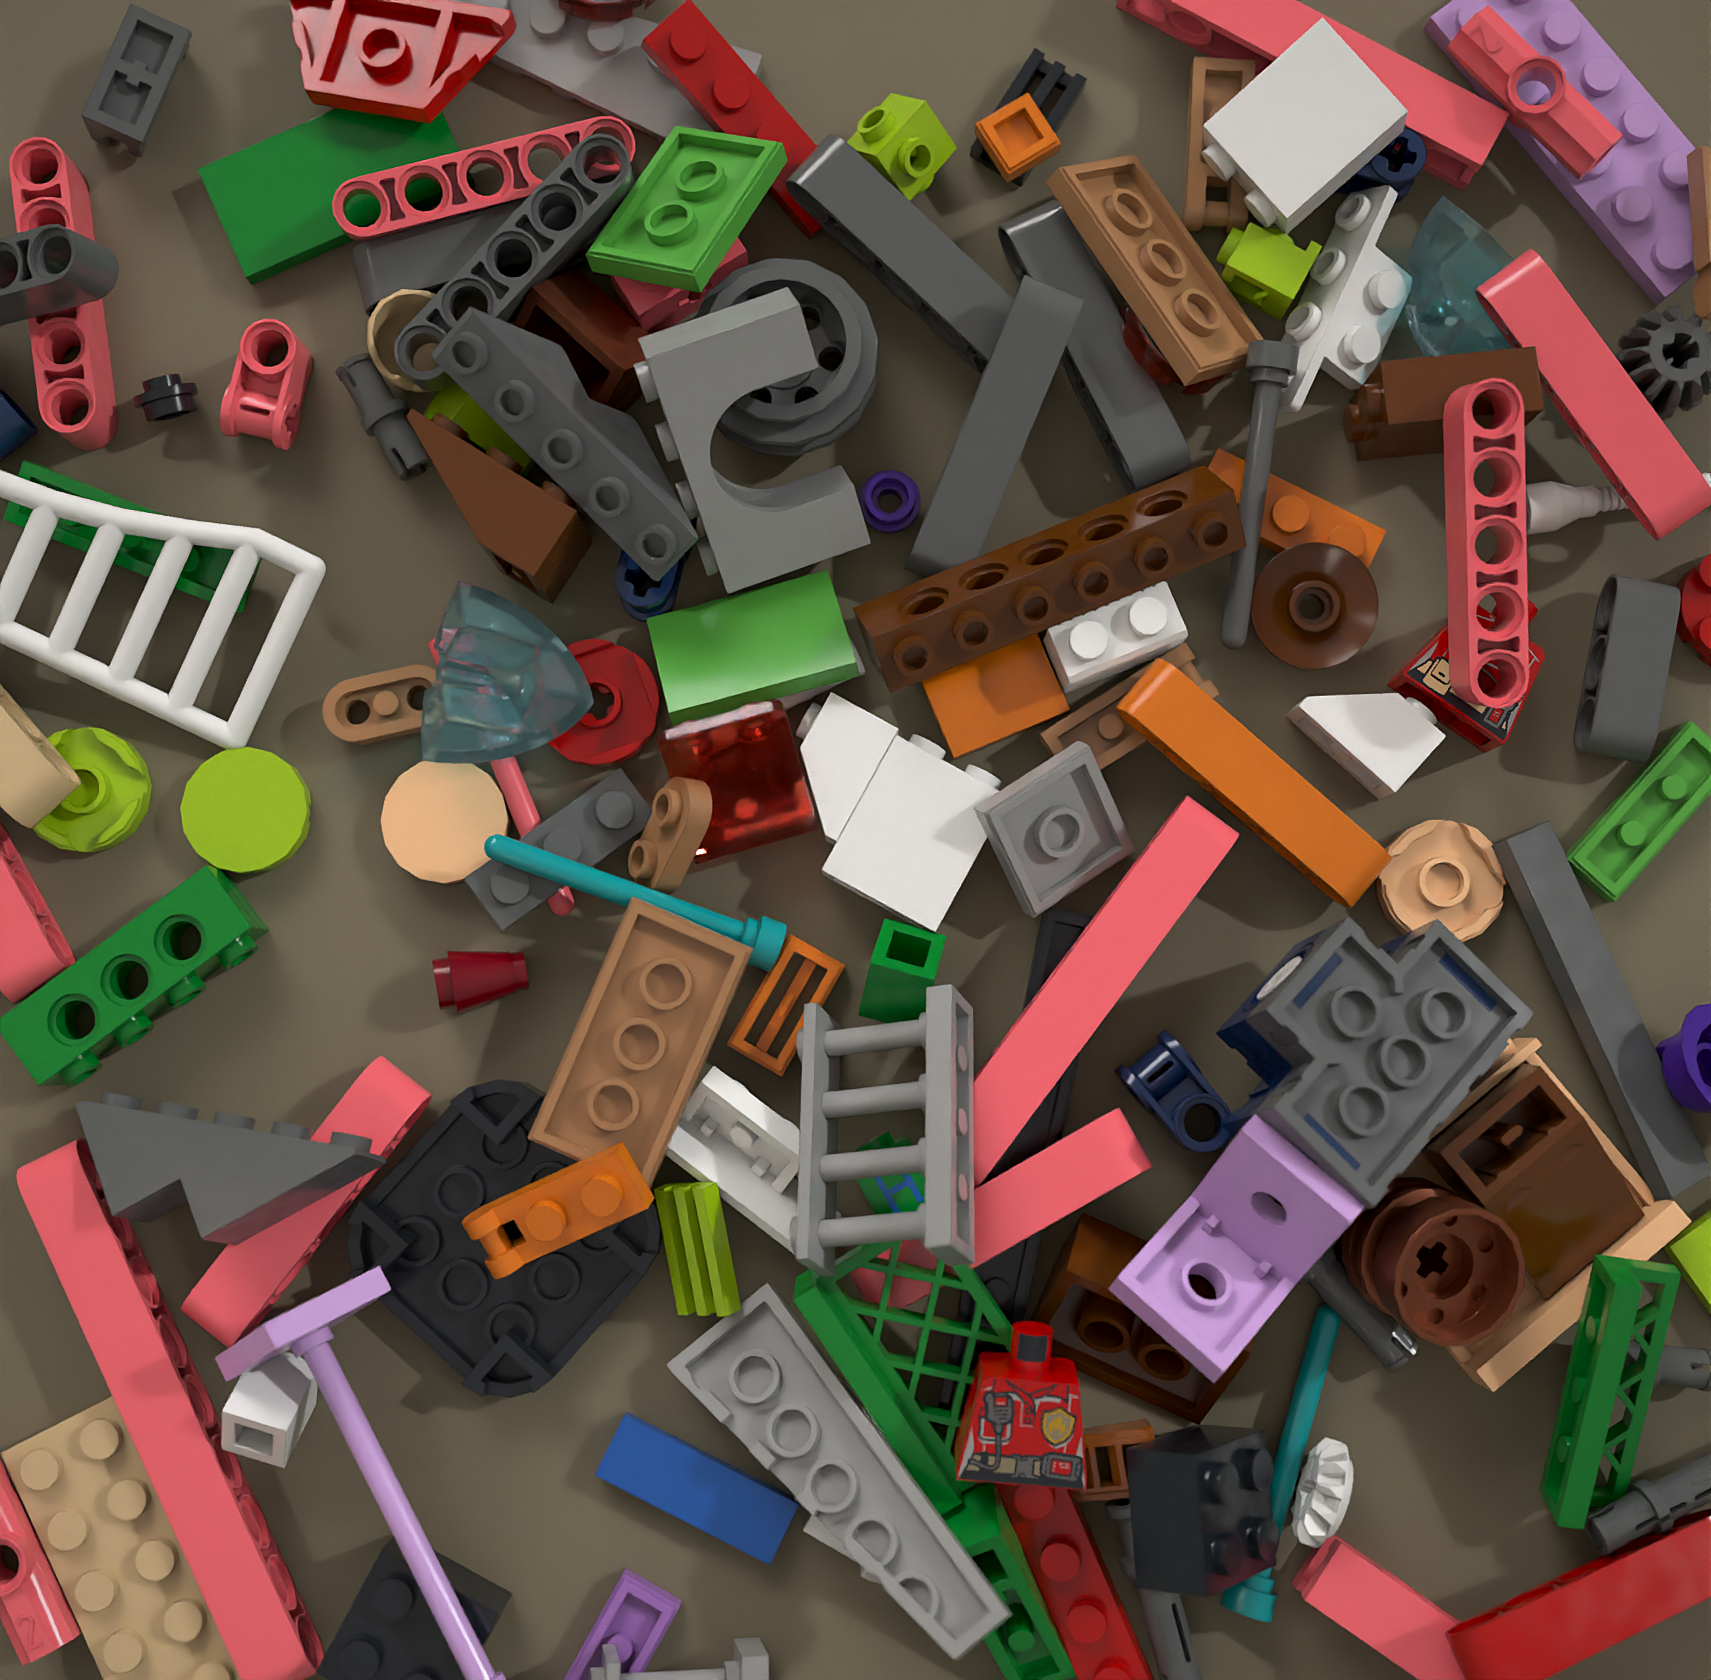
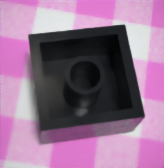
(1201, 1509)
(394, 1630)

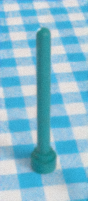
(762, 934)
(1256, 1595)

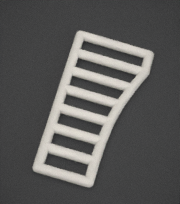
(179, 537)

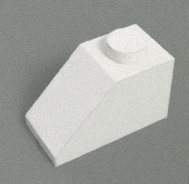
(1370, 735)
(841, 757)

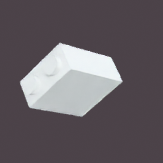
(1302, 128)
(913, 833)

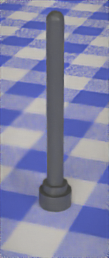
(1270, 369)

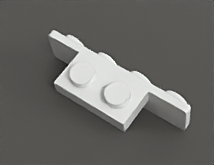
(1348, 300)
(743, 1148)

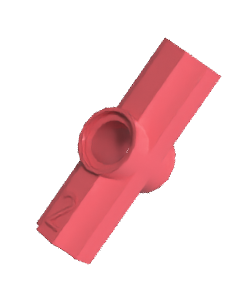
(1504, 61)
(32, 1598)

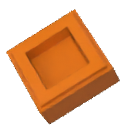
(1017, 137)

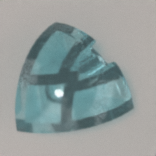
(1446, 265)
(498, 682)

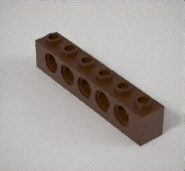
(1050, 577)

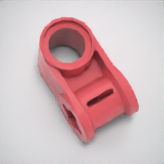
(264, 398)

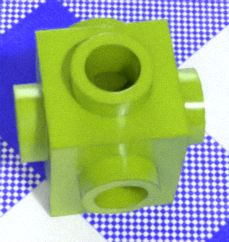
(903, 143)

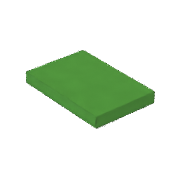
(687, 208)
(751, 647)

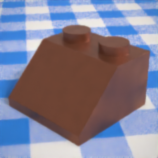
(593, 333)

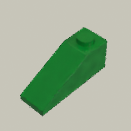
(1028, 1641)

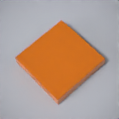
(995, 696)

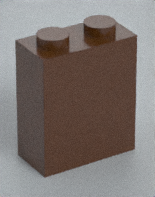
(1404, 399)

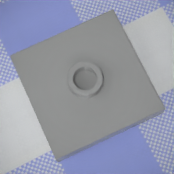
(1055, 828)

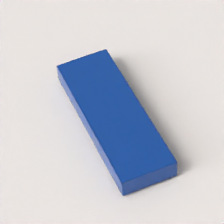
(697, 1487)

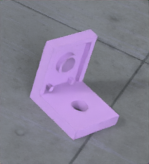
(1239, 1244)

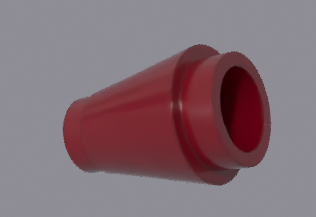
(478, 977)

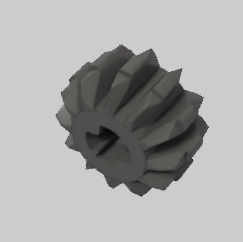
(1682, 344)

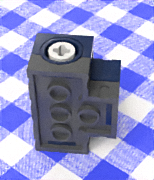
(1369, 1046)

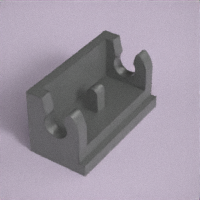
(135, 79)

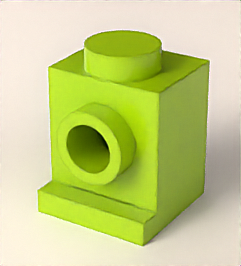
(1265, 267)

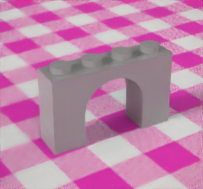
(696, 376)

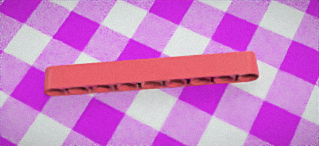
(170, 1419)

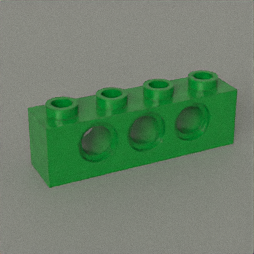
(44, 1024)

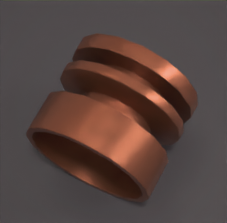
(1435, 1262)

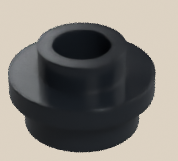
(166, 398)

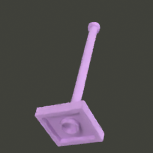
(307, 1335)

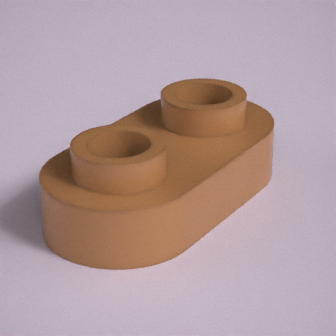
(389, 701)
(671, 835)

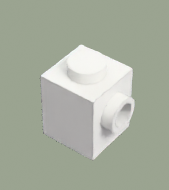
(269, 1410)

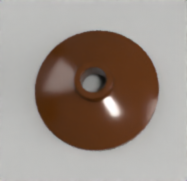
(1346, 601)

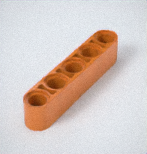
(1253, 783)

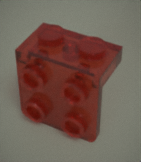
(751, 776)

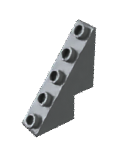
(578, 442)
(223, 1169)

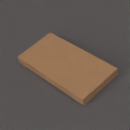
(1156, 266)
(641, 1038)

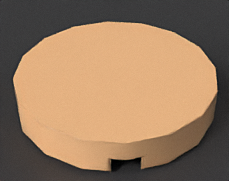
(441, 818)
(1441, 874)

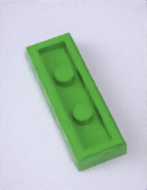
(1645, 814)

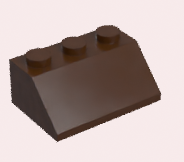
(1109, 1337)

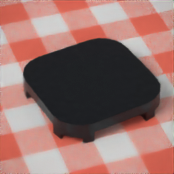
(509, 1330)

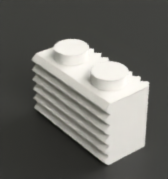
(1114, 637)

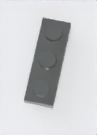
(581, 832)

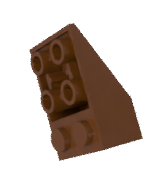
(523, 528)
(1540, 1171)

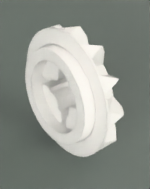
(1322, 1493)

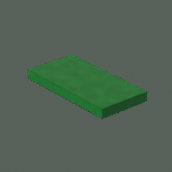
(282, 189)

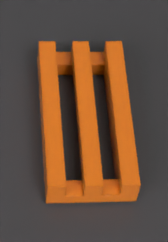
(759, 1052)

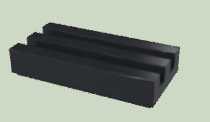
(1052, 77)

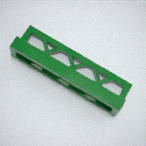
(1595, 1379)

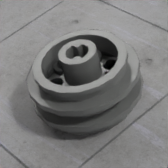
(788, 421)

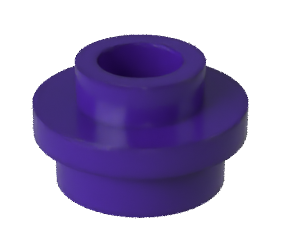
(892, 483)

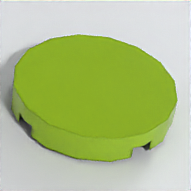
(111, 792)
(246, 810)

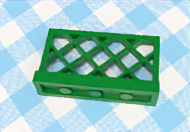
(876, 1373)

